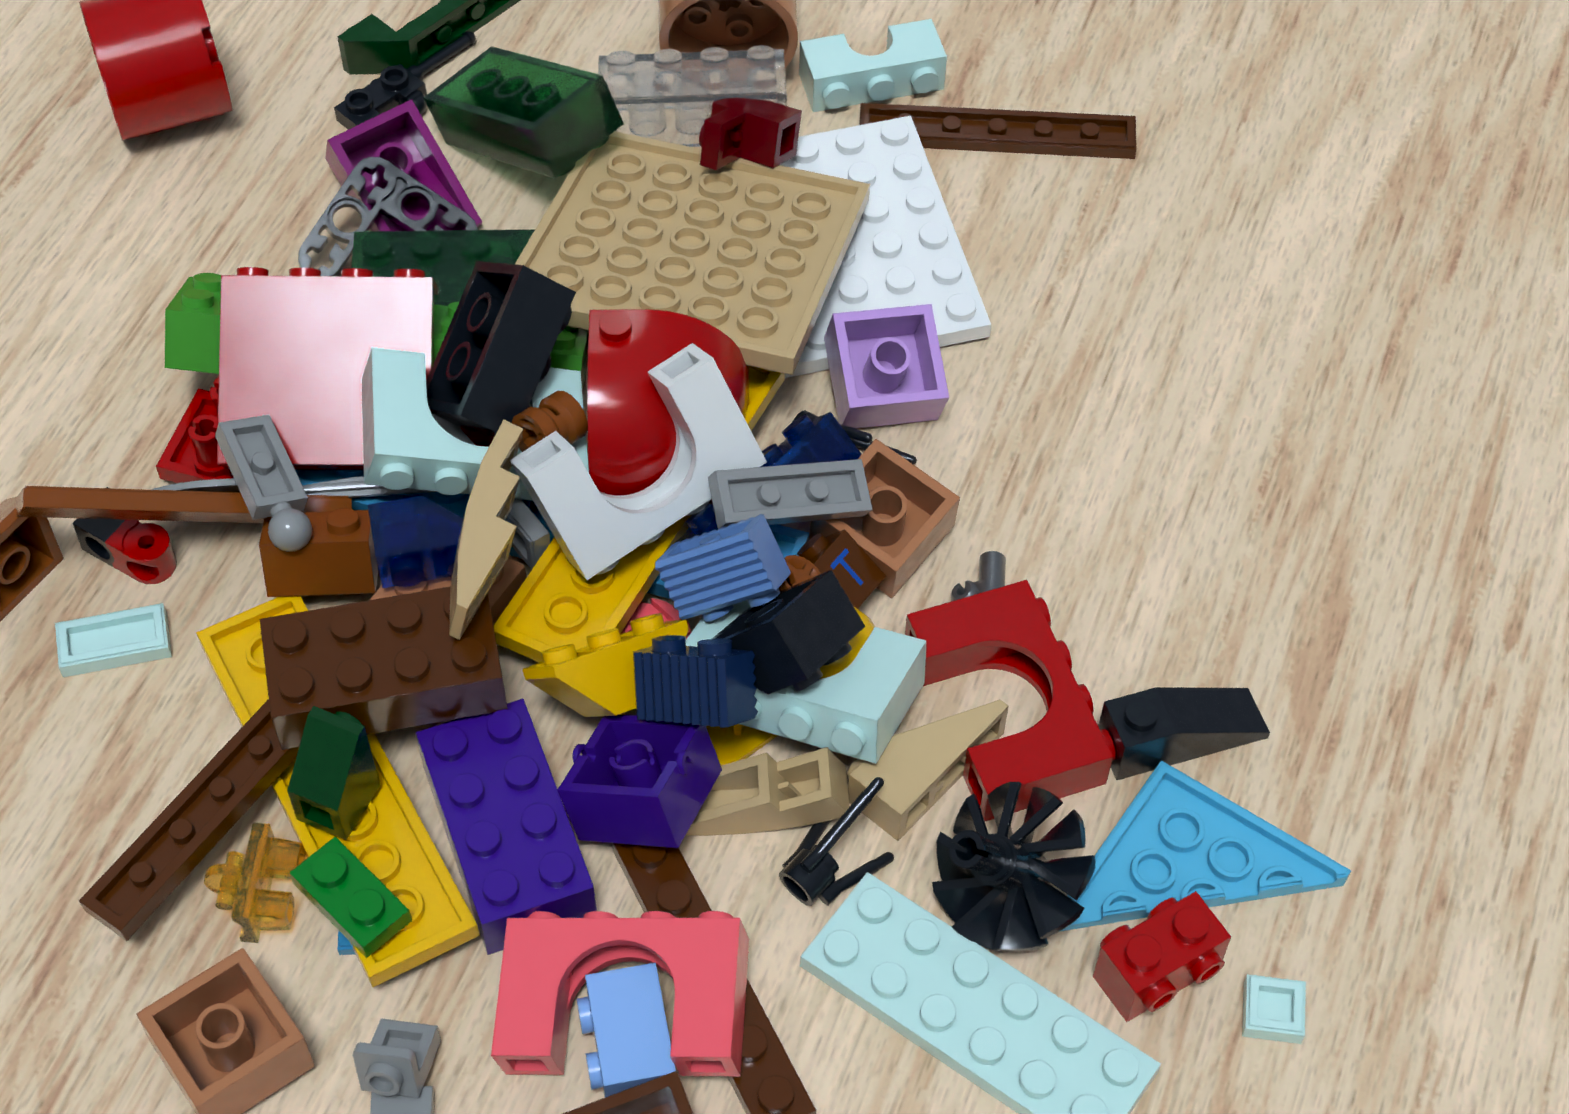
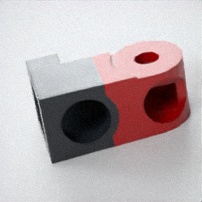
(129, 546)

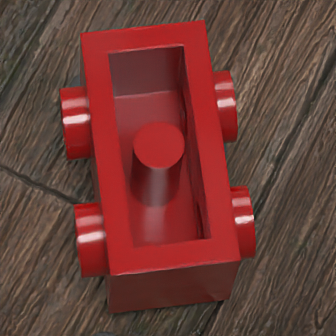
(1161, 956)

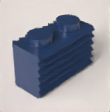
(694, 683)

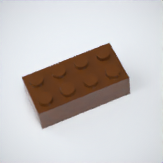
(381, 664)

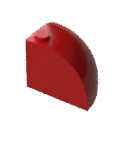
(627, 420)

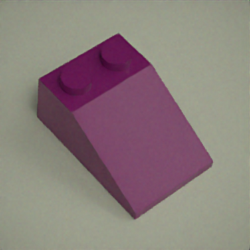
(408, 144)

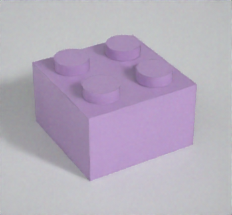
(886, 366)

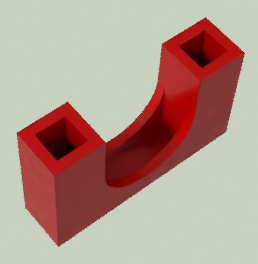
(1013, 634)

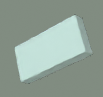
(113, 640)

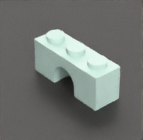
(841, 77)

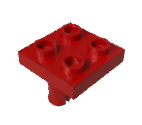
(193, 447)

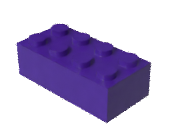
(504, 820)

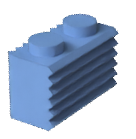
(723, 569)

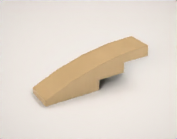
(484, 533)

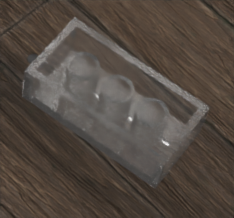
(673, 92)

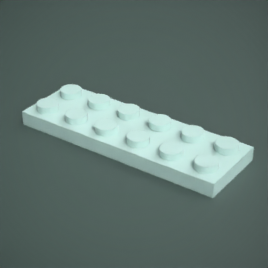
(974, 1009)

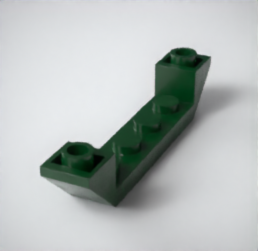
(375, 45)

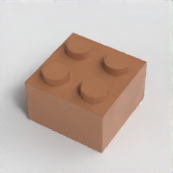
(906, 519)
(226, 1038)

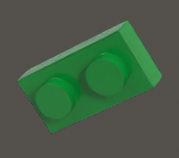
(351, 897)

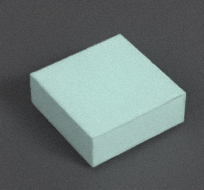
(1274, 1009)

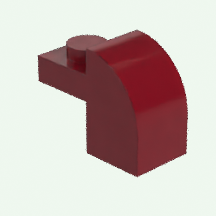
(749, 130)

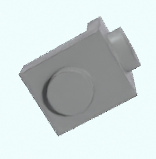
(397, 1058)

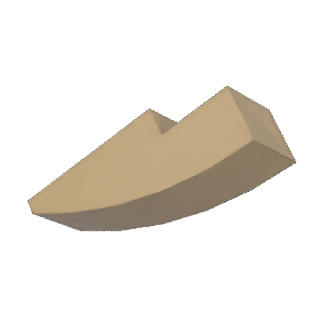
(774, 795)

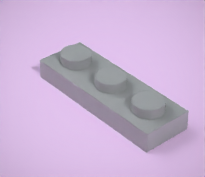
(791, 492)

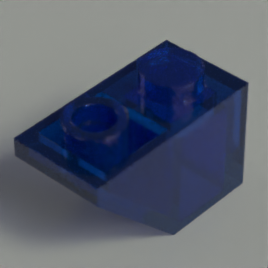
(413, 540)

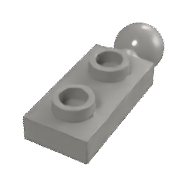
(266, 479)

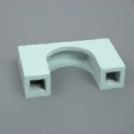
(406, 443)
(847, 711)

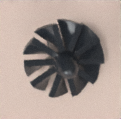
(1001, 881)

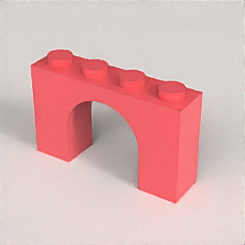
(548, 964)

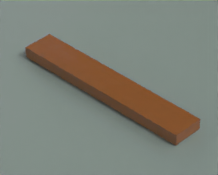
(149, 504)

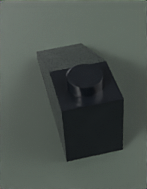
(1178, 725)

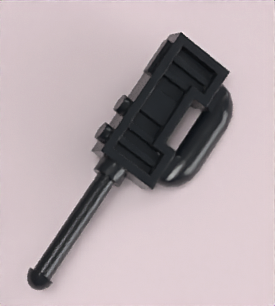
(395, 87)

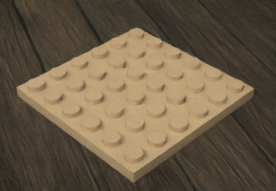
(724, 245)

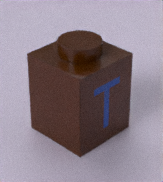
(848, 562)

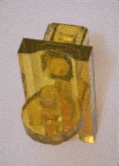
(255, 904)

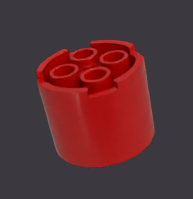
(156, 63)

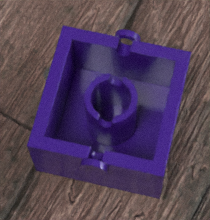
(639, 781)

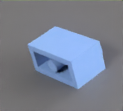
(628, 1028)

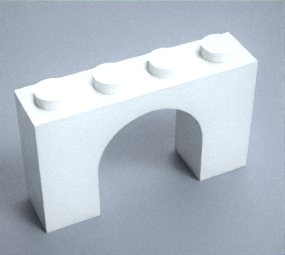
(603, 527)

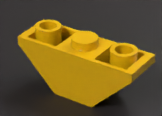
(601, 675)

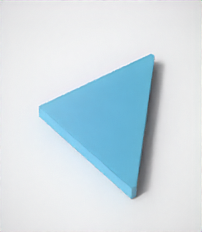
(1191, 840)

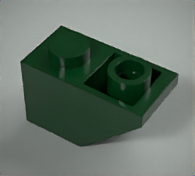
(333, 773)

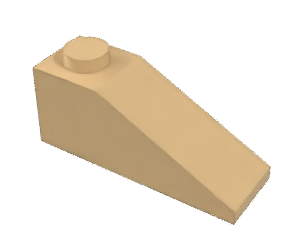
(923, 766)

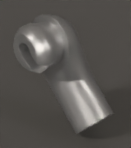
(990, 576)

